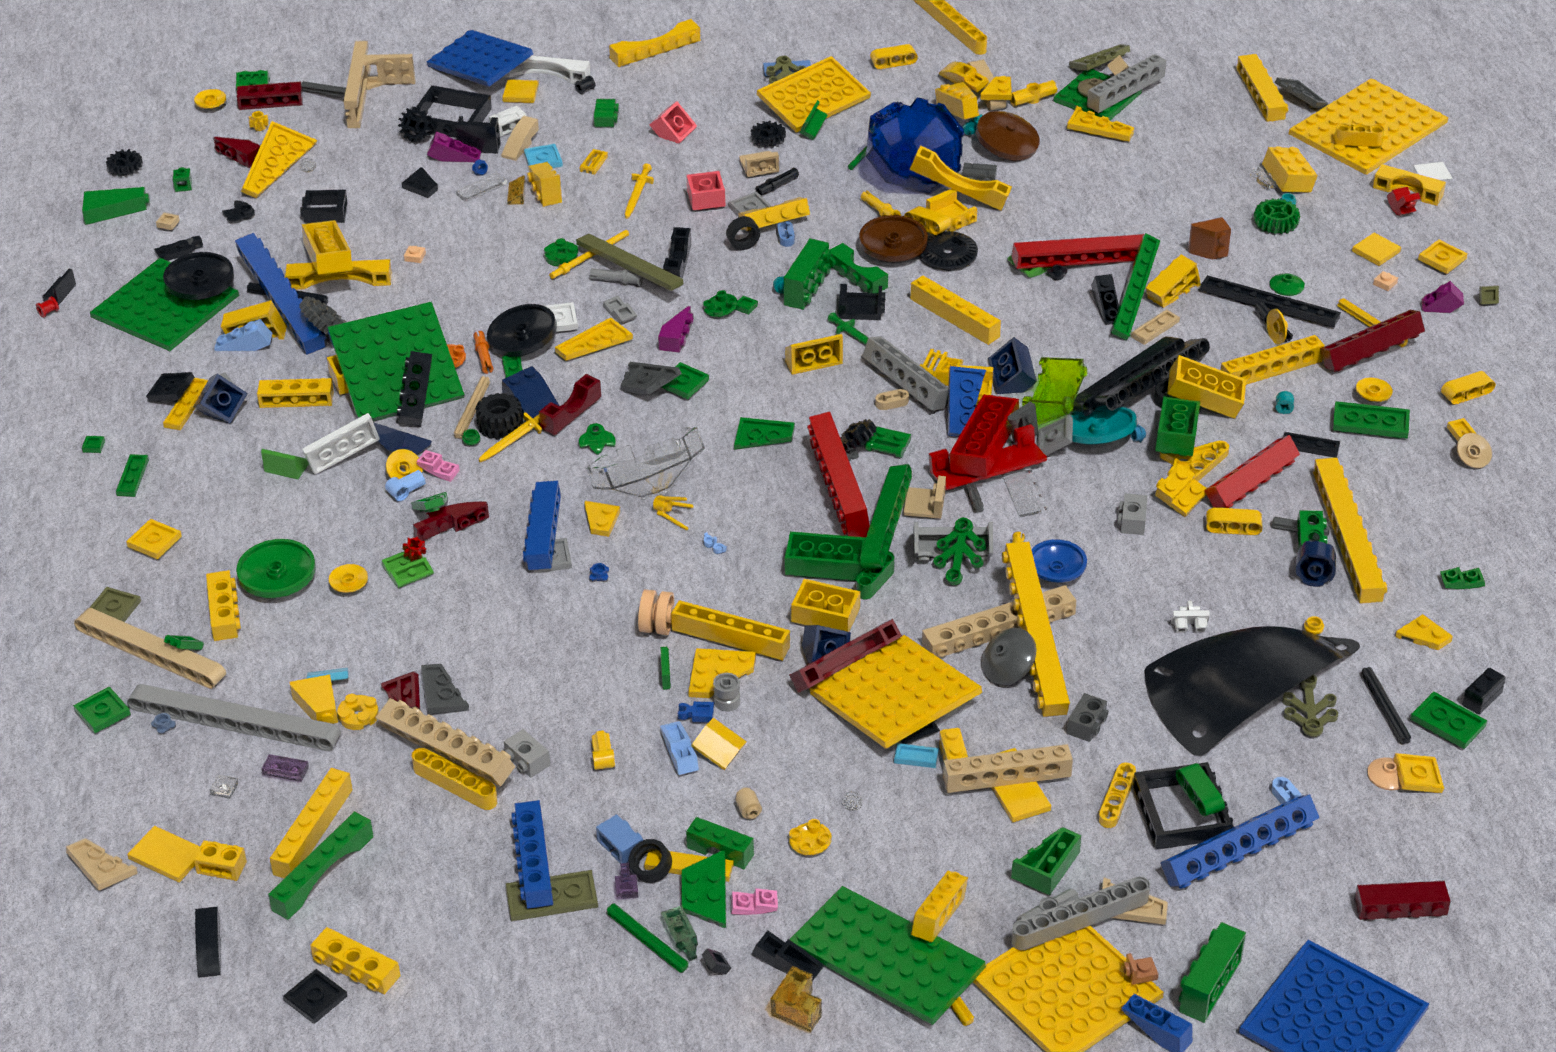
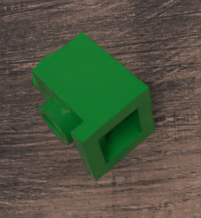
(182, 175)

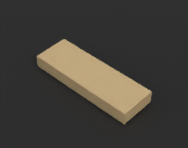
(1155, 327)

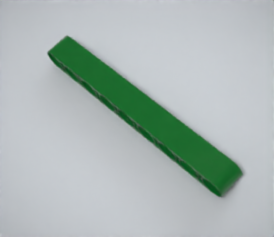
(886, 517)

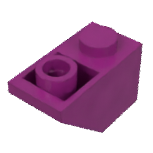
(1443, 300)

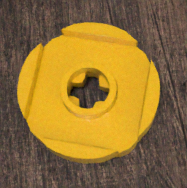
(353, 703)

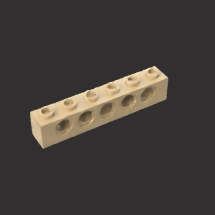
(1007, 768)

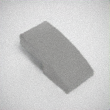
(619, 310)

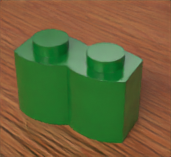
(606, 112)

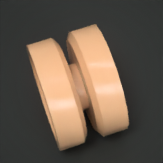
(655, 612)

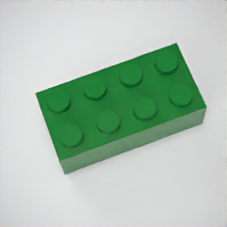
(806, 274)
(1177, 426)
(823, 555)
(1211, 972)

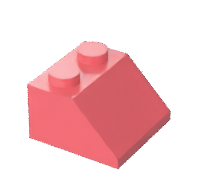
(673, 124)

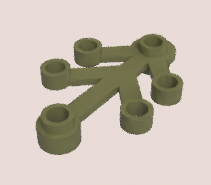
(783, 63)
(1311, 726)

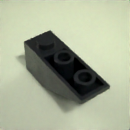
(1105, 297)

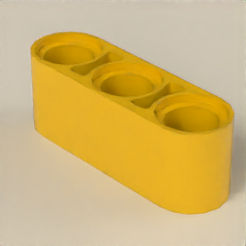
(893, 56)
(1359, 134)
(932, 221)
(1468, 387)
(1234, 521)

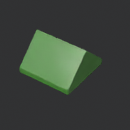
(283, 464)

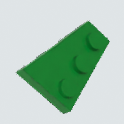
(762, 432)

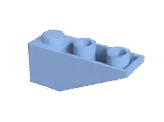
(247, 338)

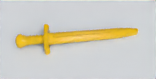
(640, 183)
(531, 423)

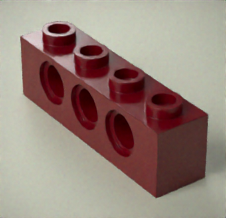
(269, 95)

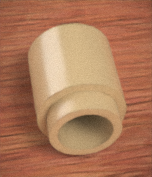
(748, 803)

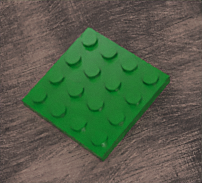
(1071, 98)

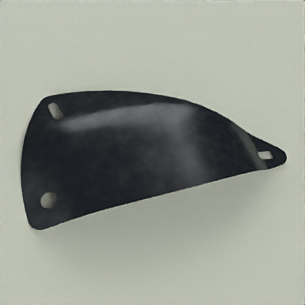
(1233, 677)

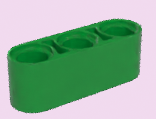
(871, 580)
(1200, 789)

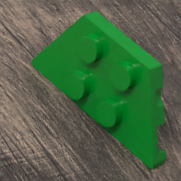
(706, 889)

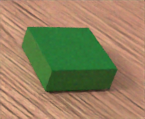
(746, 305)
(93, 444)

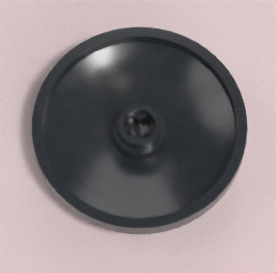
(198, 275)
(521, 330)

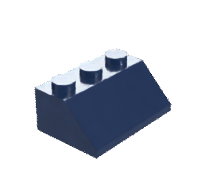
(1012, 368)

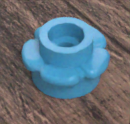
(1138, 434)

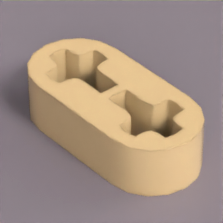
(892, 399)

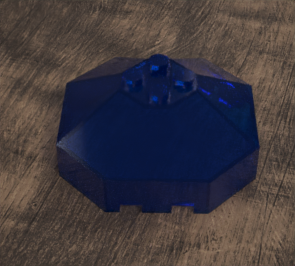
(899, 132)

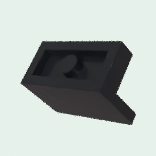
(61, 287)

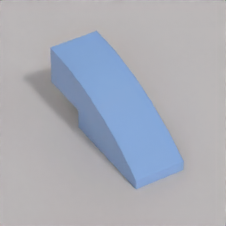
(679, 748)

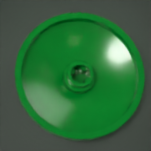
(276, 568)

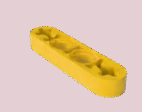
(1115, 794)

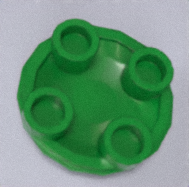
(720, 304)

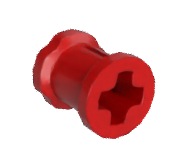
(47, 306)

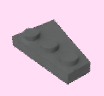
(1301, 91)
(440, 692)

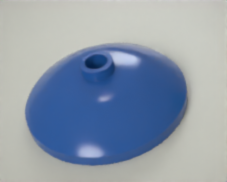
(1059, 560)

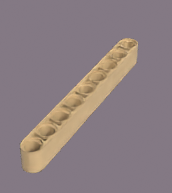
(150, 648)

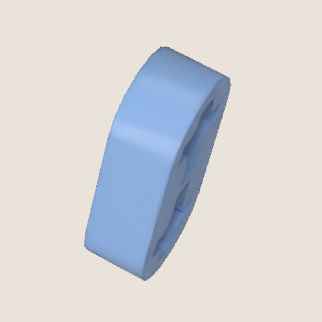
(1284, 795)

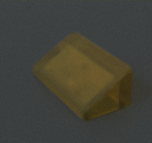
(516, 191)

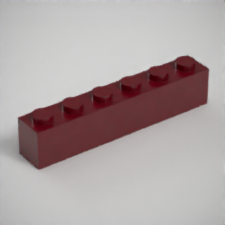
(1372, 340)

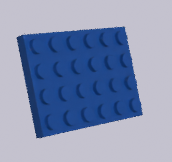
(479, 58)

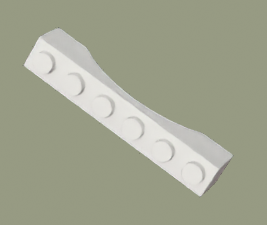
(564, 68)

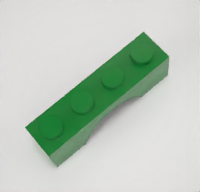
(865, 277)

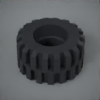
(498, 415)

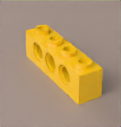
(295, 393)
(222, 605)
(939, 906)
(355, 960)

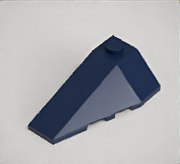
(395, 439)

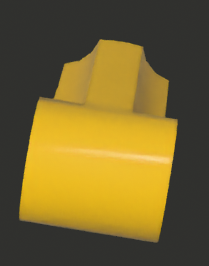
(602, 753)

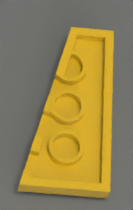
(1102, 126)
(595, 338)

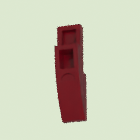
(452, 516)

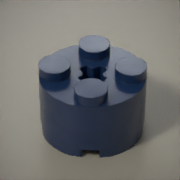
(1316, 563)

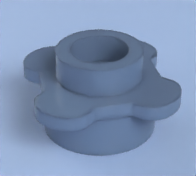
(163, 723)

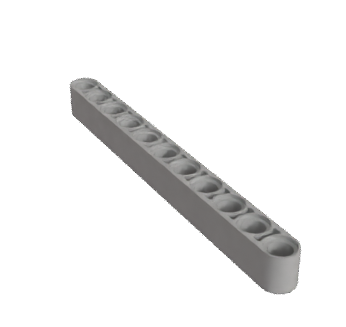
(234, 717)

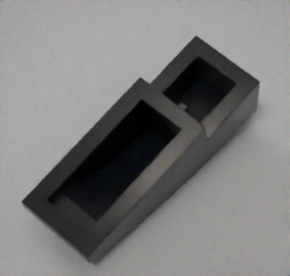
(208, 942)
(785, 955)

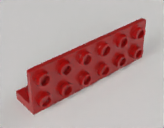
(1011, 458)

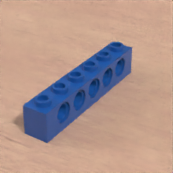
(533, 854)

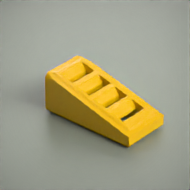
(943, 370)

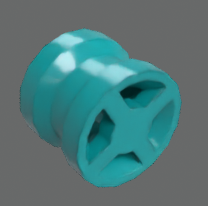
(1285, 402)

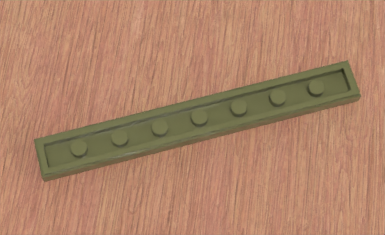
(630, 262)

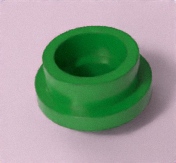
(471, 437)

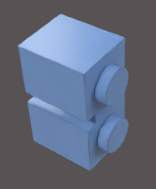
(619, 836)

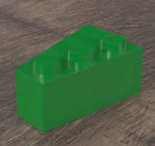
(1048, 862)

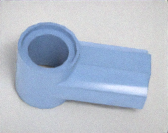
(401, 487)

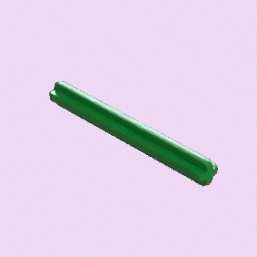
(647, 938)

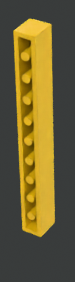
(1349, 530)
(1034, 619)

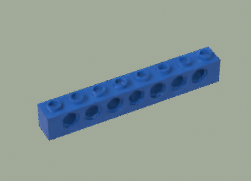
(1176, 866)

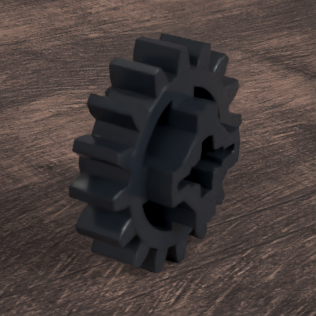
(422, 126)
(768, 133)
(124, 162)
(858, 434)

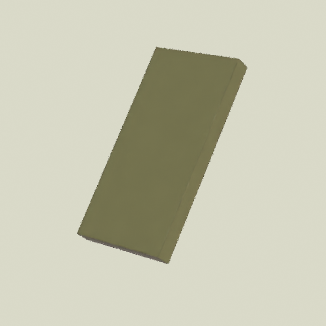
(569, 893)

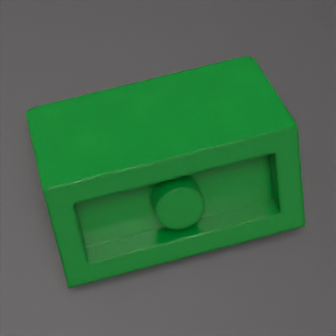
(813, 122)

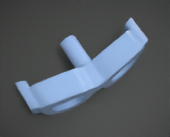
(710, 542)

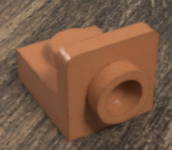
(1140, 970)

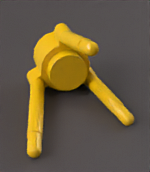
(665, 503)

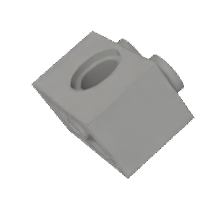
(1133, 514)
(527, 753)

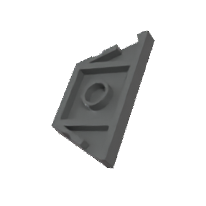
(647, 378)

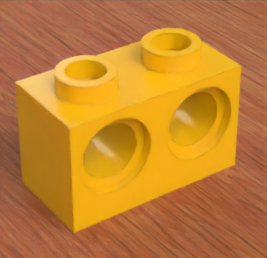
(220, 860)

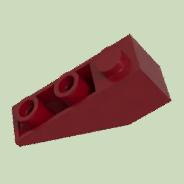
(237, 149)

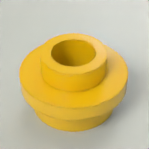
(1314, 625)

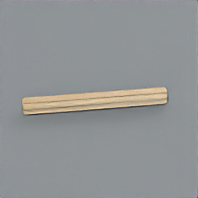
(470, 410)

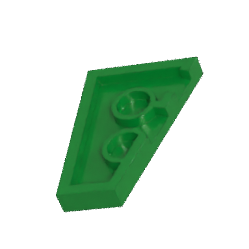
(430, 503)

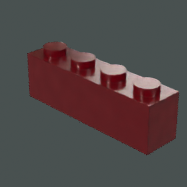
(1402, 900)

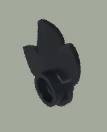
(241, 210)

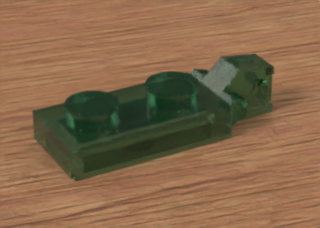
(681, 931)

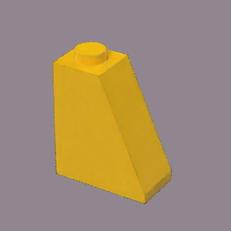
(315, 698)

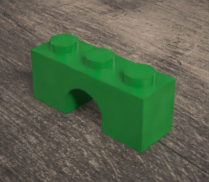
(705, 834)

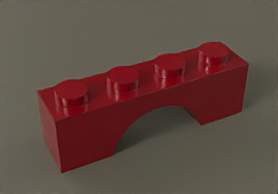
(584, 394)

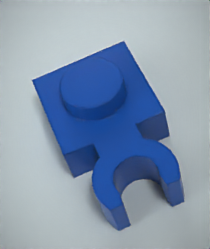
(698, 712)

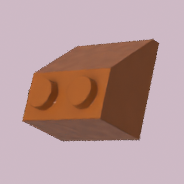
(1210, 238)

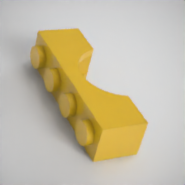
(1391, 178)
(779, 213)

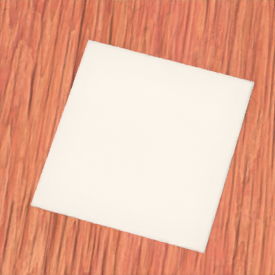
(1433, 170)

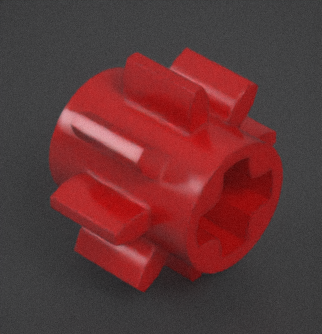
(414, 548)

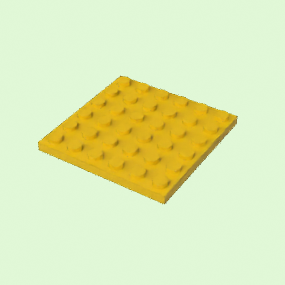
(895, 691)
(1064, 990)

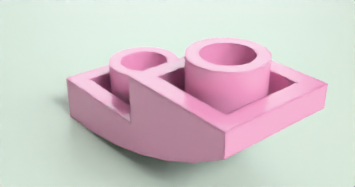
(434, 464)
(758, 903)

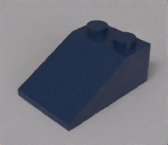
(530, 390)

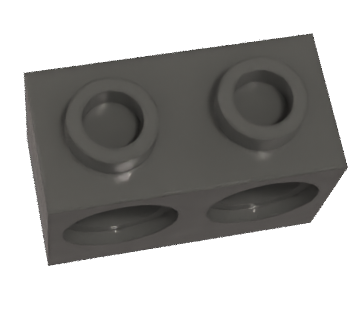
(1087, 717)

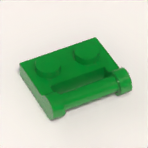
(889, 441)

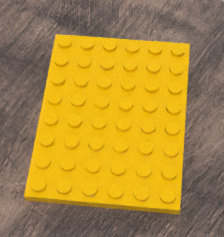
(1375, 104)

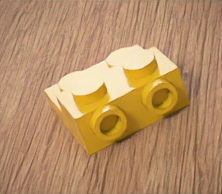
(1180, 490)

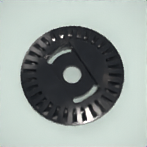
(964, 250)

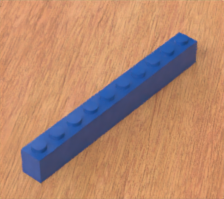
(280, 292)

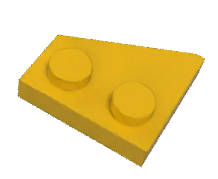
(601, 517)
(1425, 633)

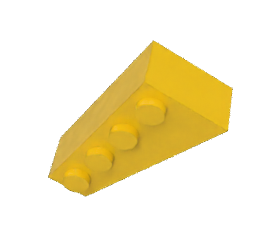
(958, 100)

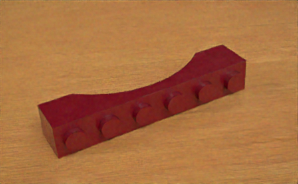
(845, 655)

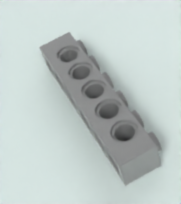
(1126, 83)
(906, 373)

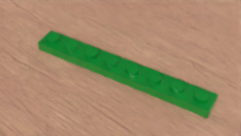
(1135, 287)

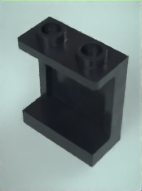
(480, 135)
(861, 305)

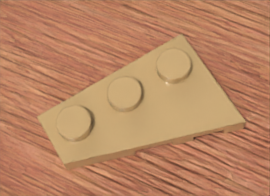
(97, 865)

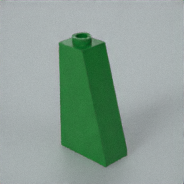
(113, 203)

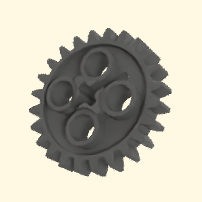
(320, 314)

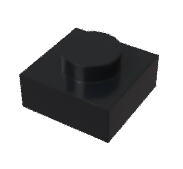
(716, 961)

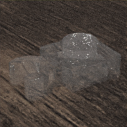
(1264, 179)

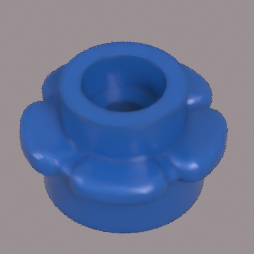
(483, 167)

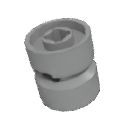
(726, 692)

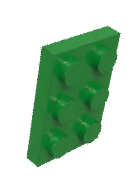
(1448, 720)

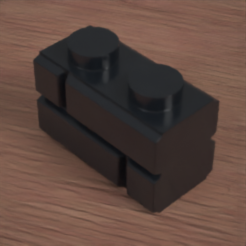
(1484, 690)

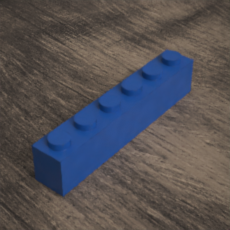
(542, 526)

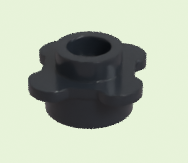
(1057, 272)

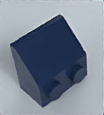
(220, 399)

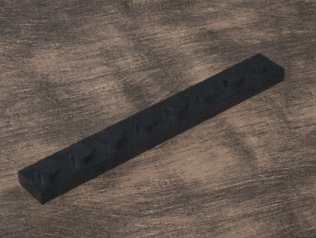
(1273, 301)

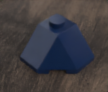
(822, 640)

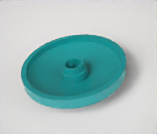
(1103, 426)

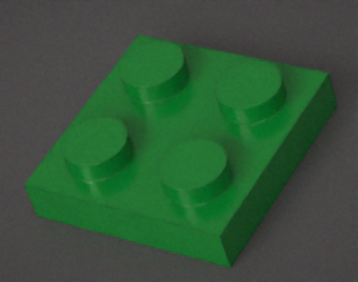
(688, 382)
(102, 709)

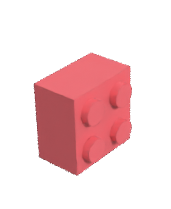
(706, 190)

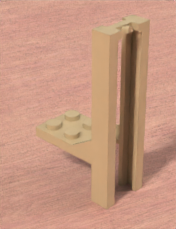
(390, 69)

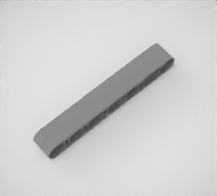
(1080, 913)

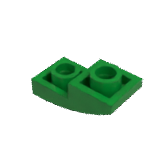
(1467, 579)

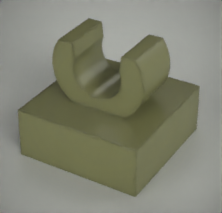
(1489, 294)

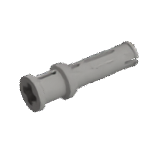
(621, 276)

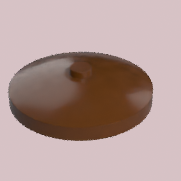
(1007, 135)
(893, 238)

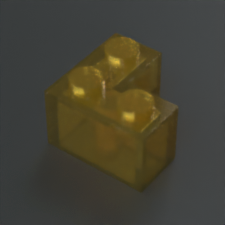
(794, 1001)

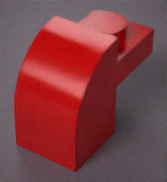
(1402, 201)

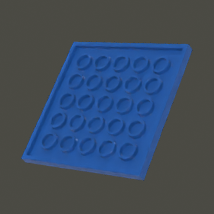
(1332, 1007)

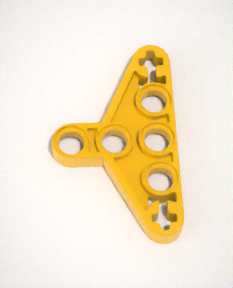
(1198, 458)

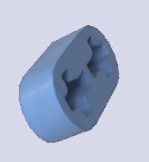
(787, 236)

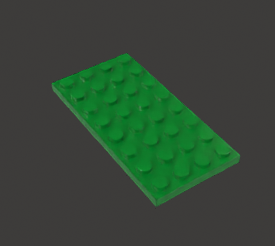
(884, 956)

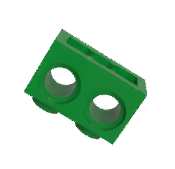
(1307, 531)

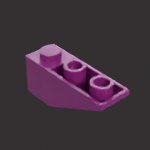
(451, 150)
(674, 332)

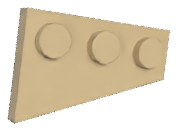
(1153, 912)

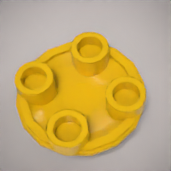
(810, 838)

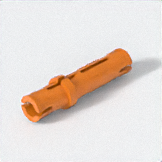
(482, 347)

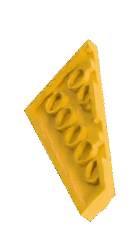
(277, 153)

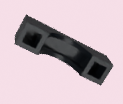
(679, 251)

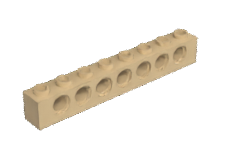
(985, 625)
(446, 742)

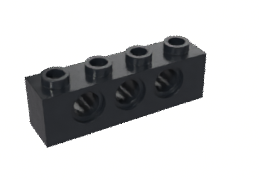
(416, 362)

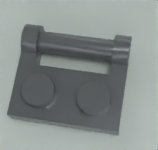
(1023, 416)

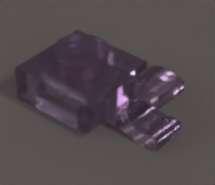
(626, 884)

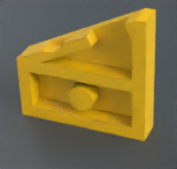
(998, 89)

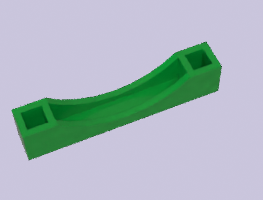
(296, 886)

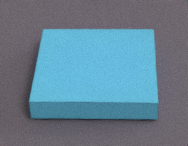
(543, 154)

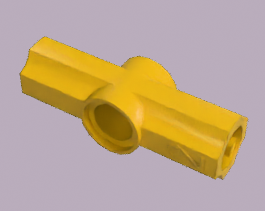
(1033, 93)

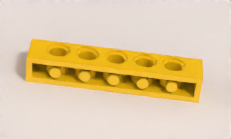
(1276, 360)

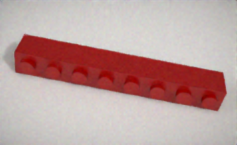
(1076, 251)

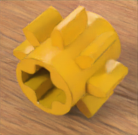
(258, 121)

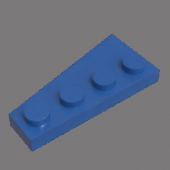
(962, 396)

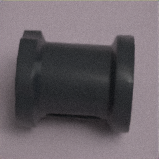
(585, 84)

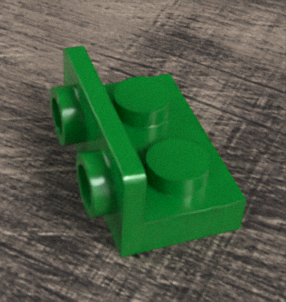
(252, 78)

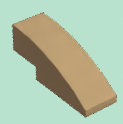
(1117, 65)
(520, 138)

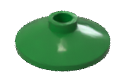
(1287, 284)

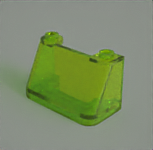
(1056, 387)

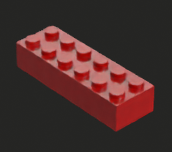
(983, 436)

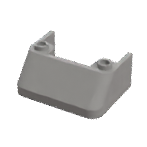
(926, 539)

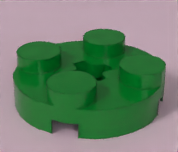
(560, 252)

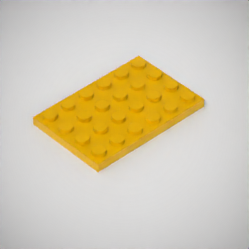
(823, 81)

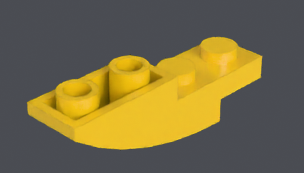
(962, 72)

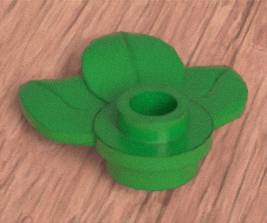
(598, 439)

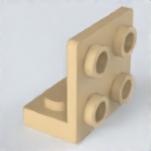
(760, 163)
(926, 502)

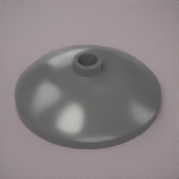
(1009, 656)

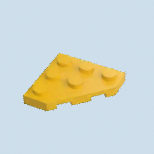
(712, 662)

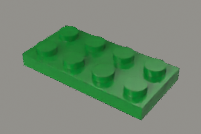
(1371, 419)

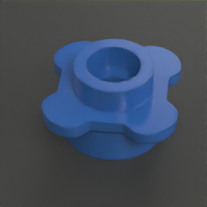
(599, 572)

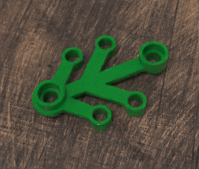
(958, 549)

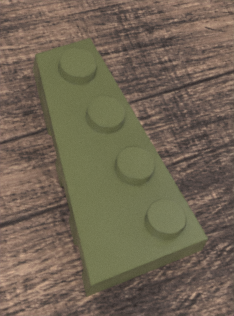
(1098, 58)

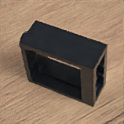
(323, 214)

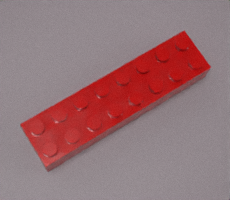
(838, 475)

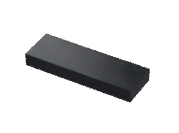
(1315, 445)

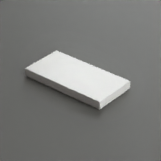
(341, 444)

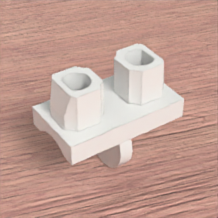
(1190, 615)

